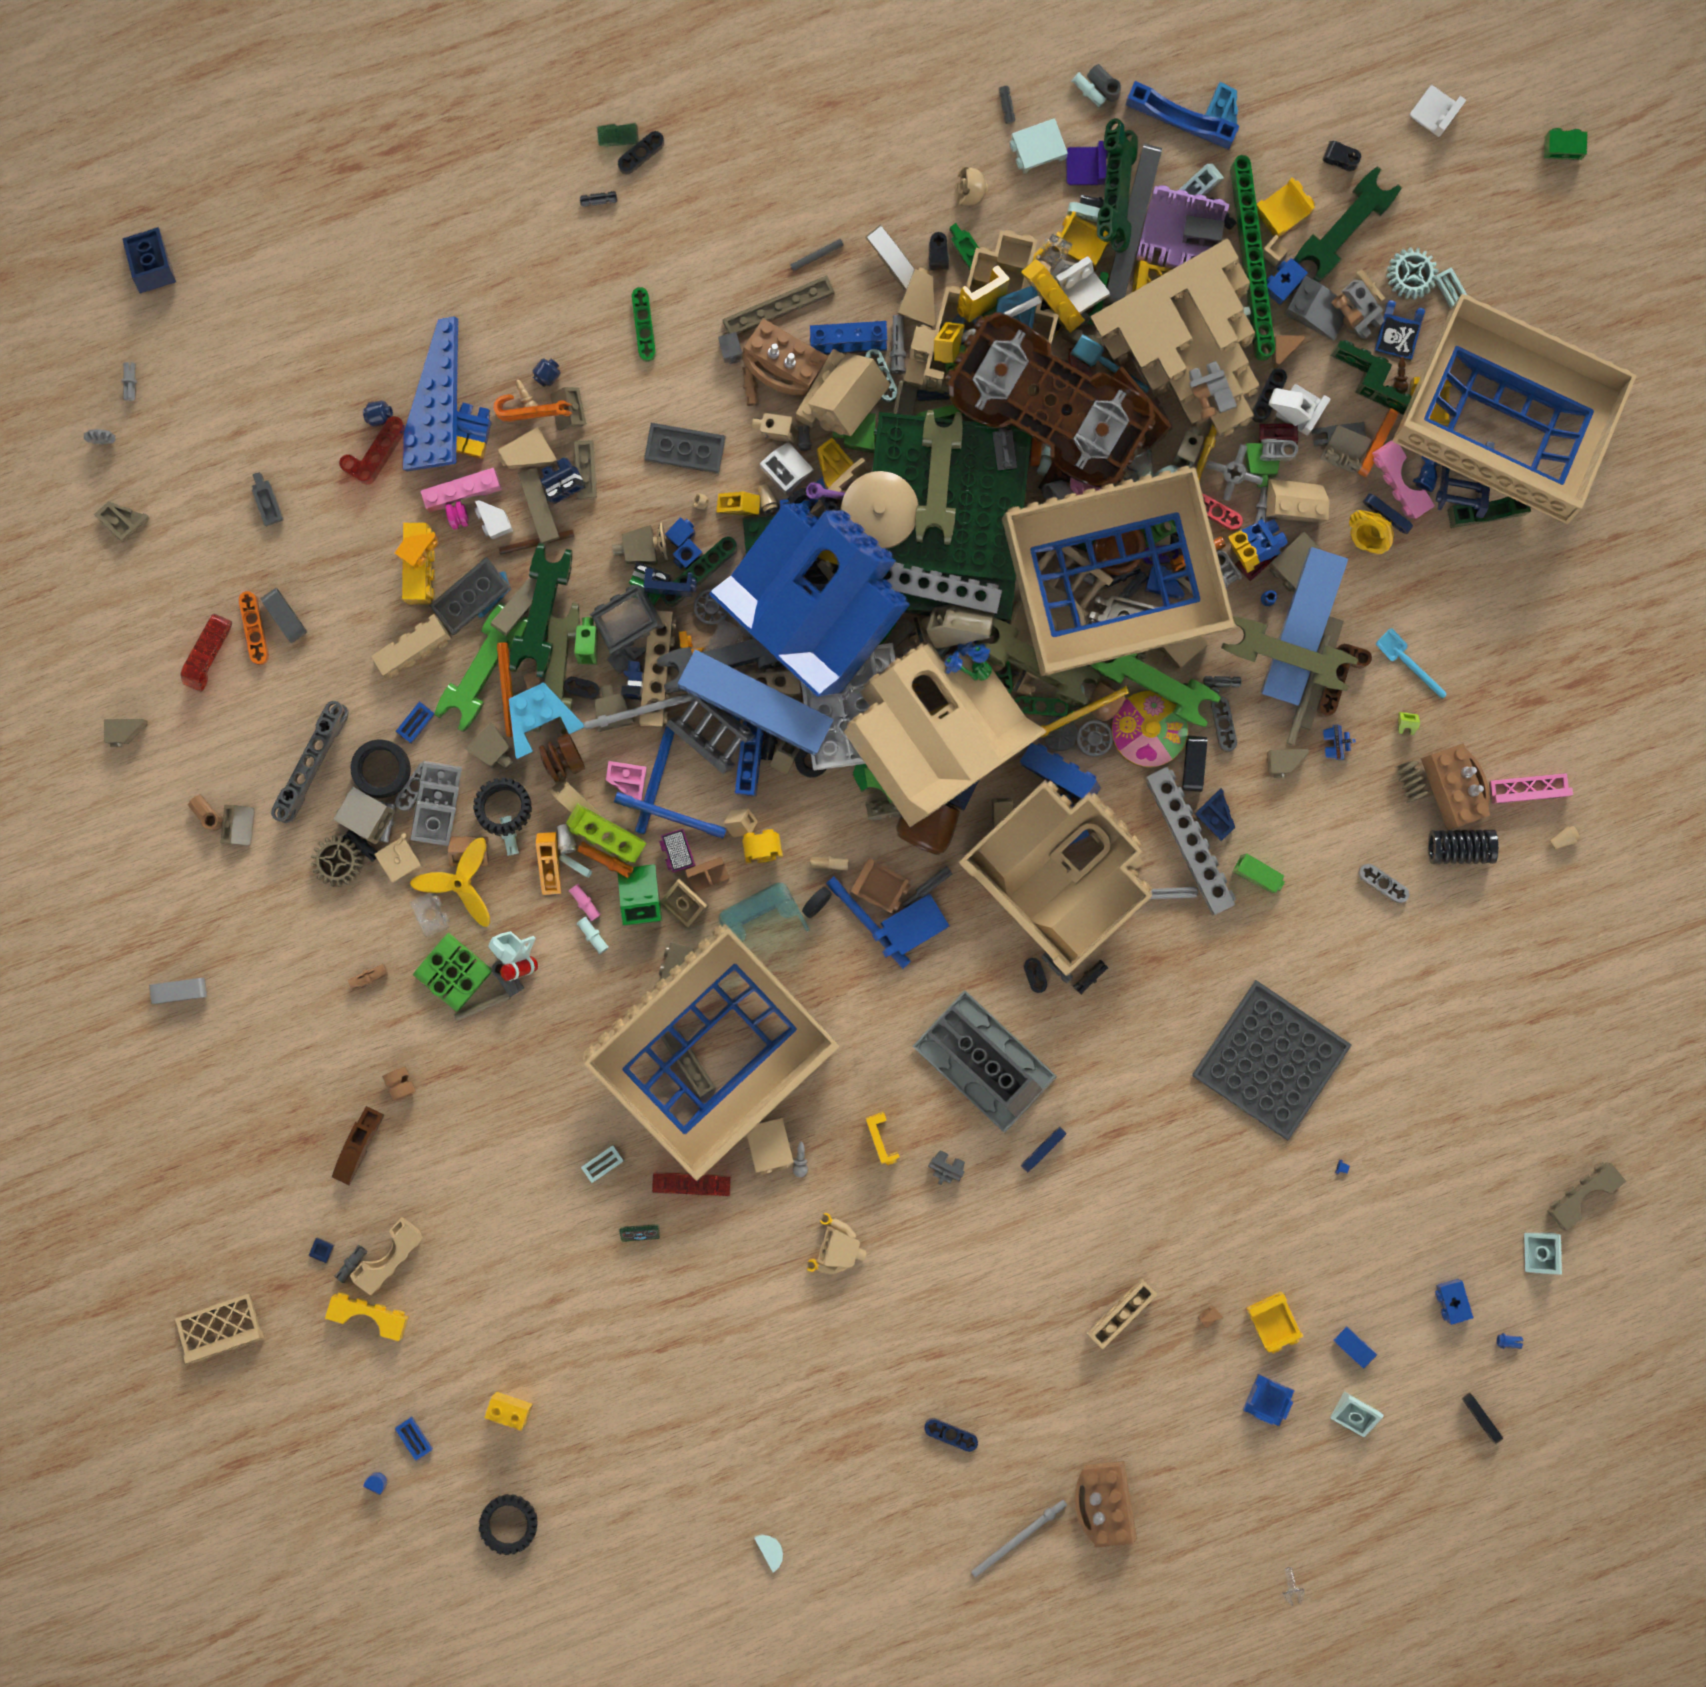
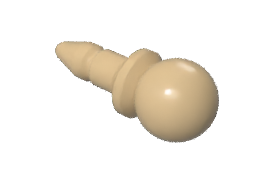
(527, 400)

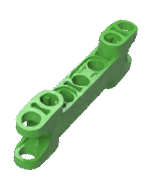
(466, 693)
(1185, 697)

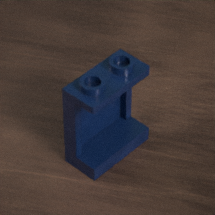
(669, 588)

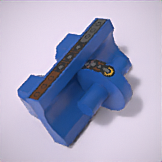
(1336, 734)

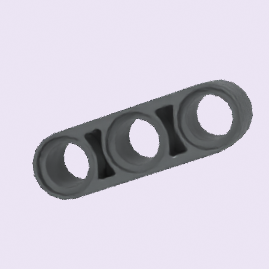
(283, 615)

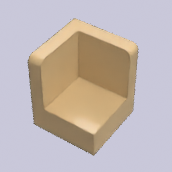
(1274, 251)
(740, 822)

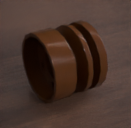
(561, 758)

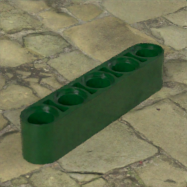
(704, 562)

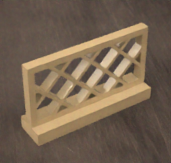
(224, 1345)

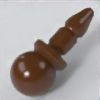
(1401, 384)

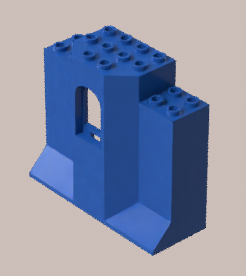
(820, 634)

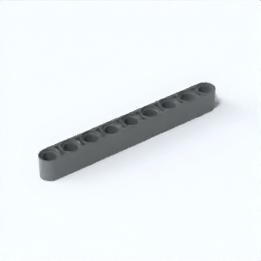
(1137, 211)

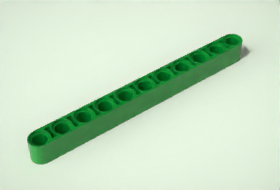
(1257, 267)

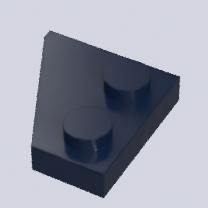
(1216, 815)

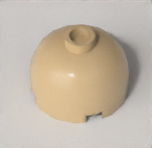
(970, 187)

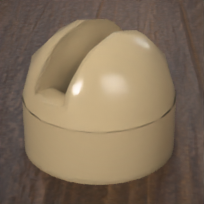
(700, 501)

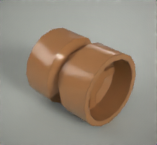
(398, 1083)

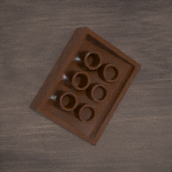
(1161, 425)

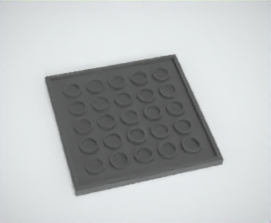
(1271, 1060)

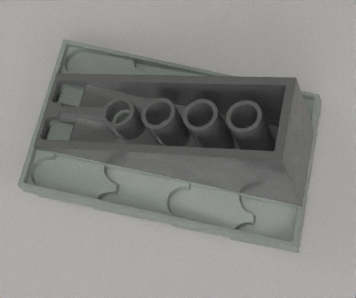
(984, 1061)

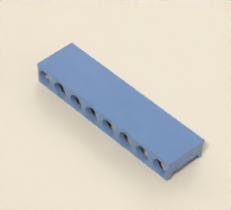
(1305, 621)
(755, 702)

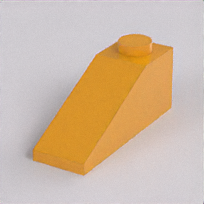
(548, 863)

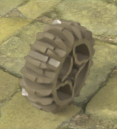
(336, 869)

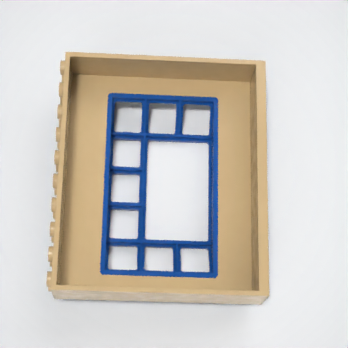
(1542, 371)
(1108, 514)
(745, 1096)

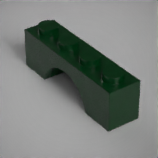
(1498, 509)

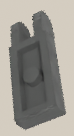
(1358, 427)

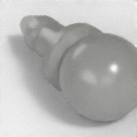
(800, 1168)

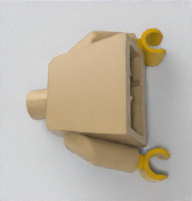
(838, 1248)

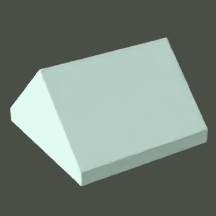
(1543, 1253)
(1356, 1415)

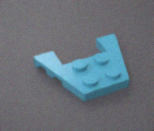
(535, 709)

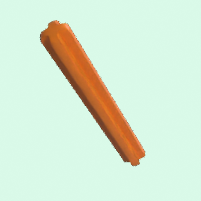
(506, 684)

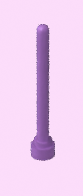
(816, 491)

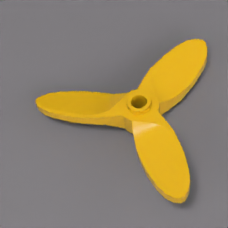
(442, 882)

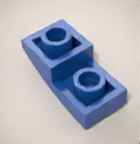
(1355, 1347)

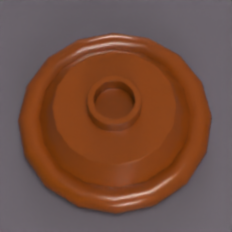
(1107, 549)

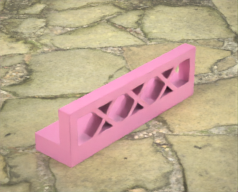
(1534, 795)

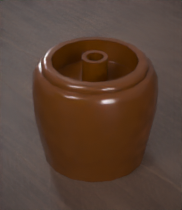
(933, 831)

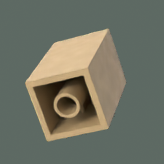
(848, 394)

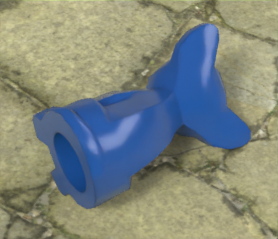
(1428, 476)

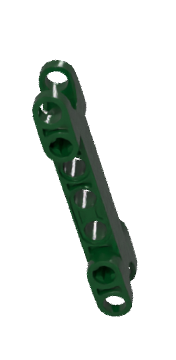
(1369, 199)
(1114, 213)
(548, 578)

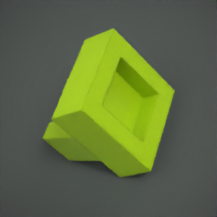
(1408, 720)

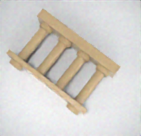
(1071, 556)

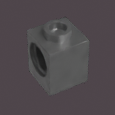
(730, 348)

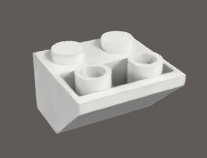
(786, 467)

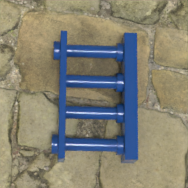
(849, 337)

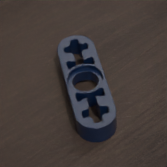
(1389, 513)
(1043, 1149)
(935, 1434)

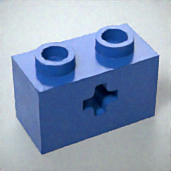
(1293, 273)
(1461, 1310)

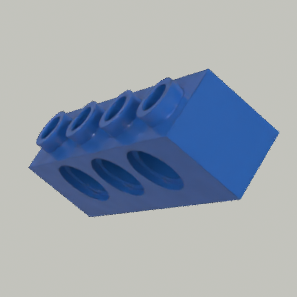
(749, 763)

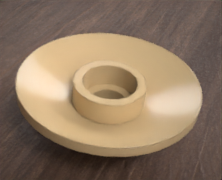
(660, 541)

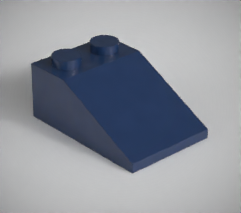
(148, 260)

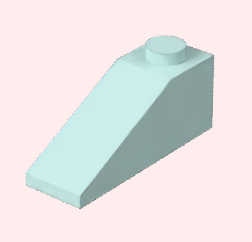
(1203, 181)

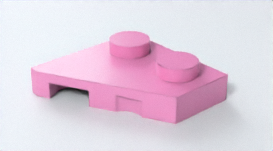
(627, 778)

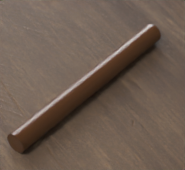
(532, 543)

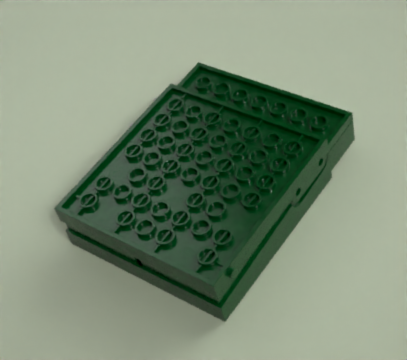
(980, 499)

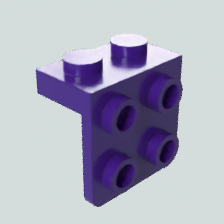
(1086, 165)

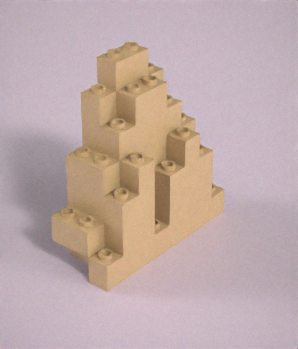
(1012, 256)
(1184, 325)

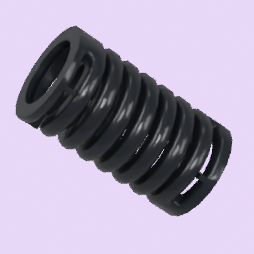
(1472, 849)

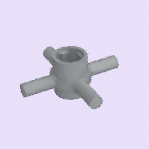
(1238, 479)

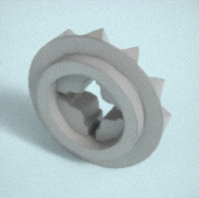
(99, 437)

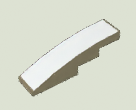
(891, 255)

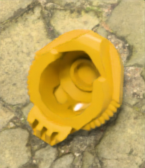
(1371, 531)

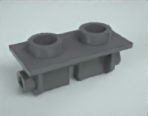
(1004, 449)

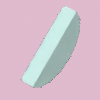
(771, 1550)

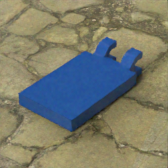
(912, 926)

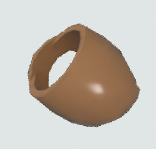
(1109, 710)

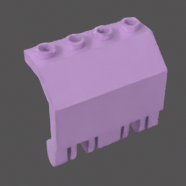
(1166, 224)

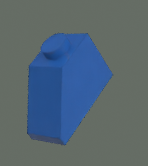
(1172, 587)

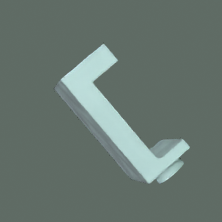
(1038, 145)

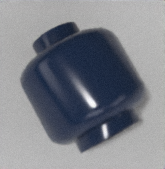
(546, 372)
(377, 413)

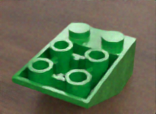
(640, 896)

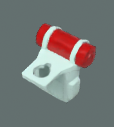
(513, 955)

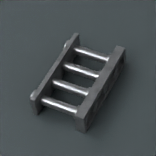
(707, 748)

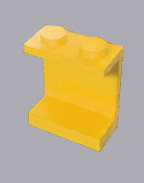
(1285, 208)

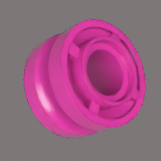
(457, 515)

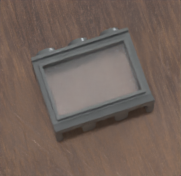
(626, 618)

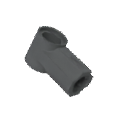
(1104, 81)
(511, 987)

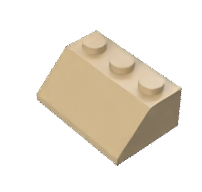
(1297, 501)

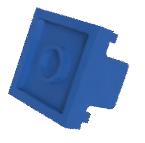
(1269, 1400)

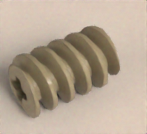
(1412, 781)

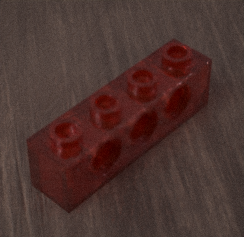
(686, 1184)

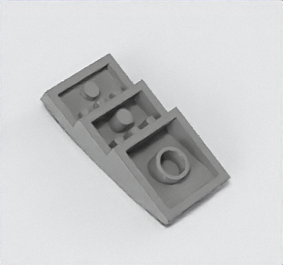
(436, 803)

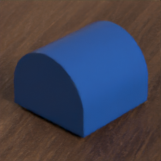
(376, 1482)

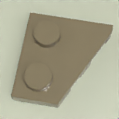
(120, 520)

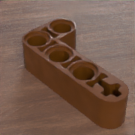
(1333, 704)

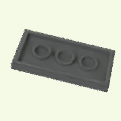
(685, 448)
(469, 596)

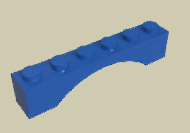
(1157, 106)

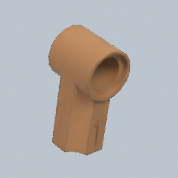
(205, 812)

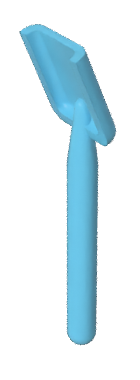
(1091, 352)
(1393, 647)

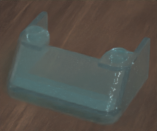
(772, 897)

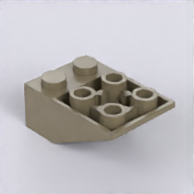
(958, 625)

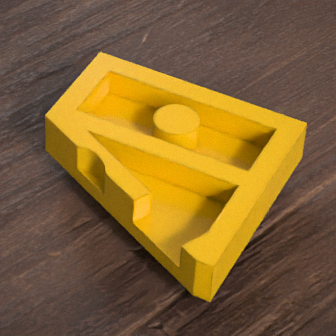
(832, 461)

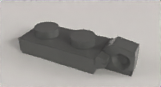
(266, 500)

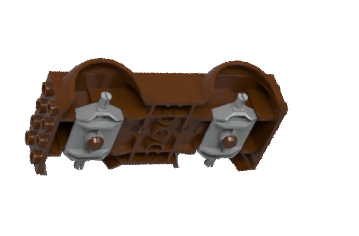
(993, 390)

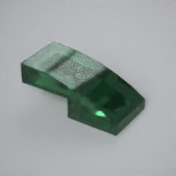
(617, 135)

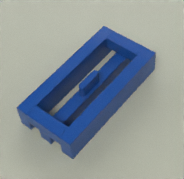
(414, 724)
(416, 1456)

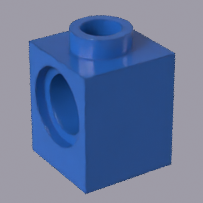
(680, 532)
(690, 547)

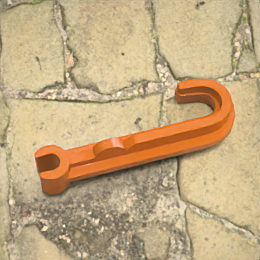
(528, 412)

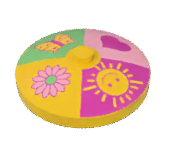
(1148, 730)

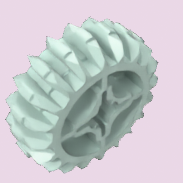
(1407, 267)

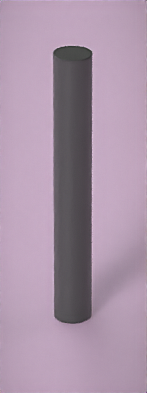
(817, 254)

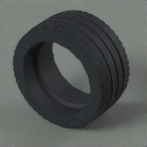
(358, 761)

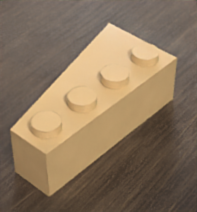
(411, 647)

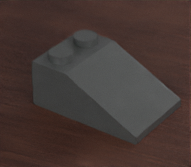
(1314, 308)

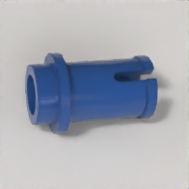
(1265, 601)
(1509, 1341)

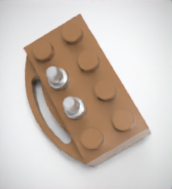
(783, 358)
(1456, 787)
(1106, 1504)

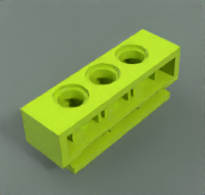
(582, 817)

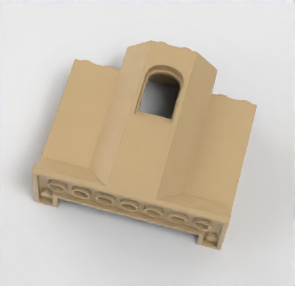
(932, 759)
(1057, 906)

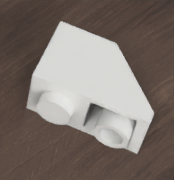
(1292, 405)
(495, 520)

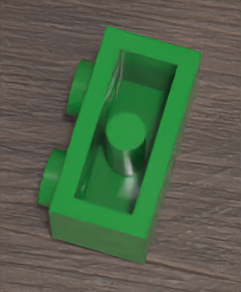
(1565, 144)

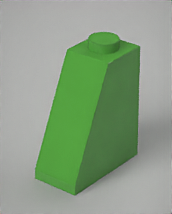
(1259, 873)

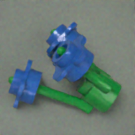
(978, 654)

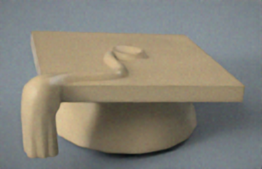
(397, 859)

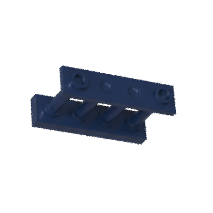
(1480, 503)

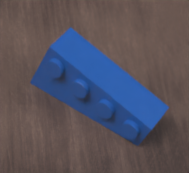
(1059, 772)

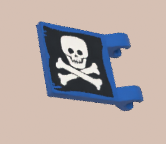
(1399, 334)

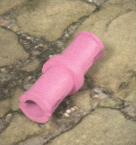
(584, 902)

